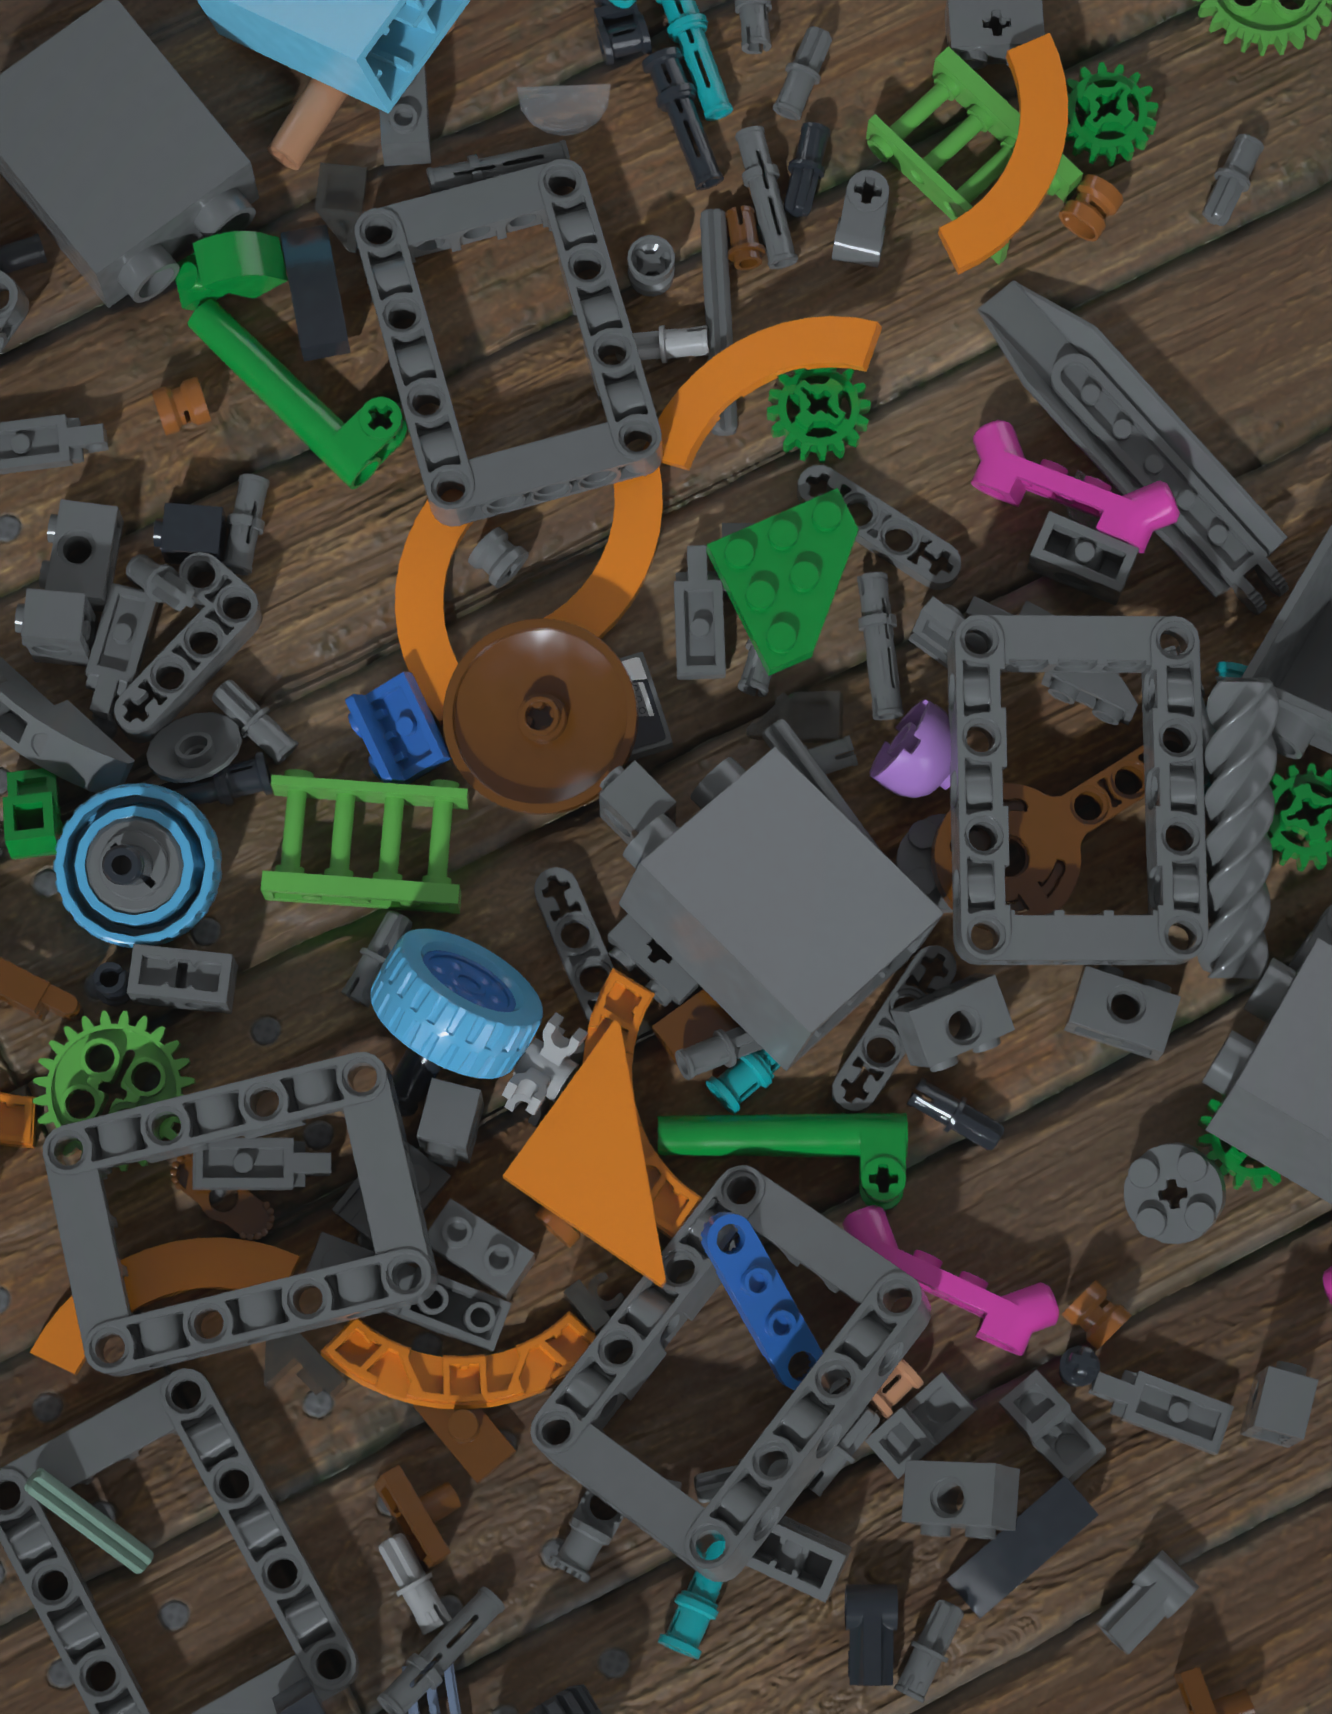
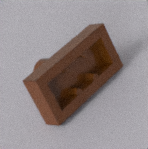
(470, 1438)
(417, 1514)
(1198, 1699)

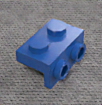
(398, 730)

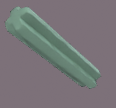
(88, 1520)

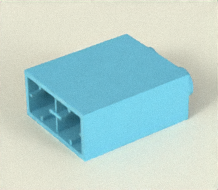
(349, 44)

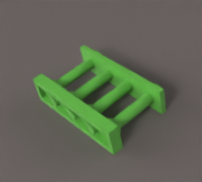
(985, 113)
(386, 887)

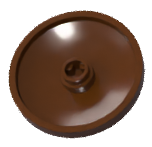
(540, 716)

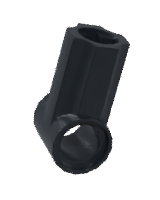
(871, 1619)

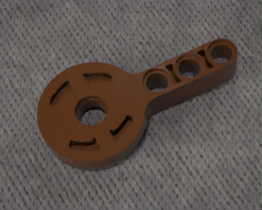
(1047, 833)

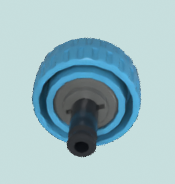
(138, 865)

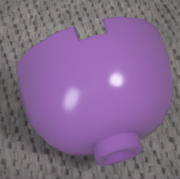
(918, 755)

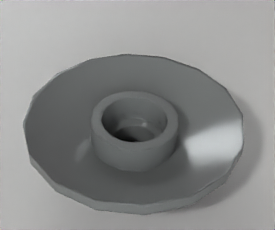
(194, 747)

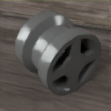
(498, 557)

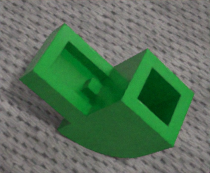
(233, 264)
(32, 813)

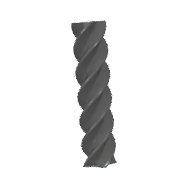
(1240, 813)

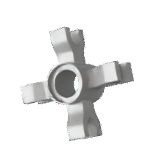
(545, 1069)

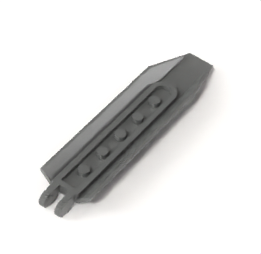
(1137, 440)

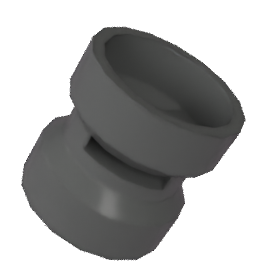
(647, 256)

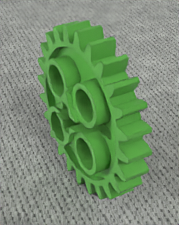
(1267, 22)
(72, 1072)

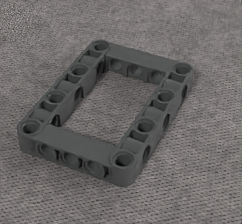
(543, 467)
(1170, 779)
(264, 1309)
(801, 1431)
(252, 1520)

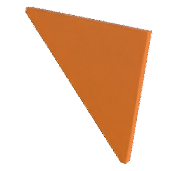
(591, 1162)

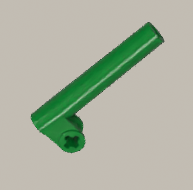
(349, 448)
(874, 1138)

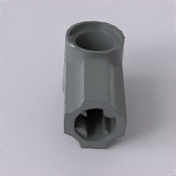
(1154, 1595)

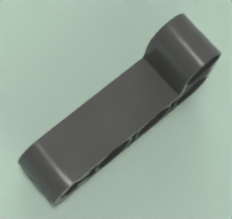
(179, 653)

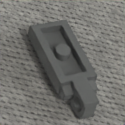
(48, 443)
(699, 619)
(118, 646)
(257, 1165)
(1165, 1409)

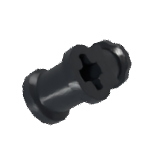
(620, 31)

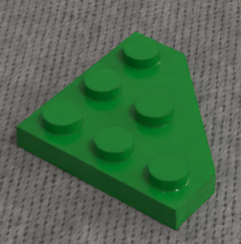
(787, 576)

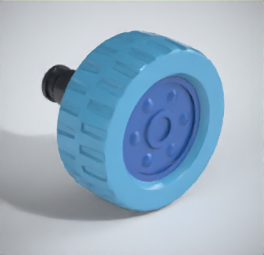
(452, 1011)

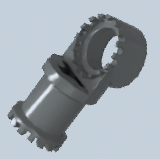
(584, 1540)

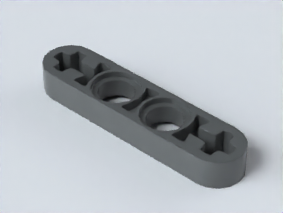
(883, 521)
(579, 959)
(885, 1027)

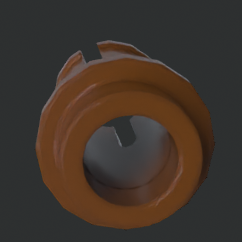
(745, 246)

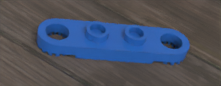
(760, 1297)

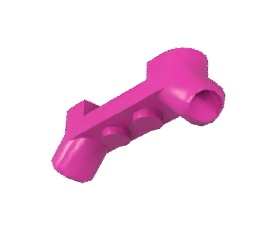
(1008, 475)
(1006, 1318)

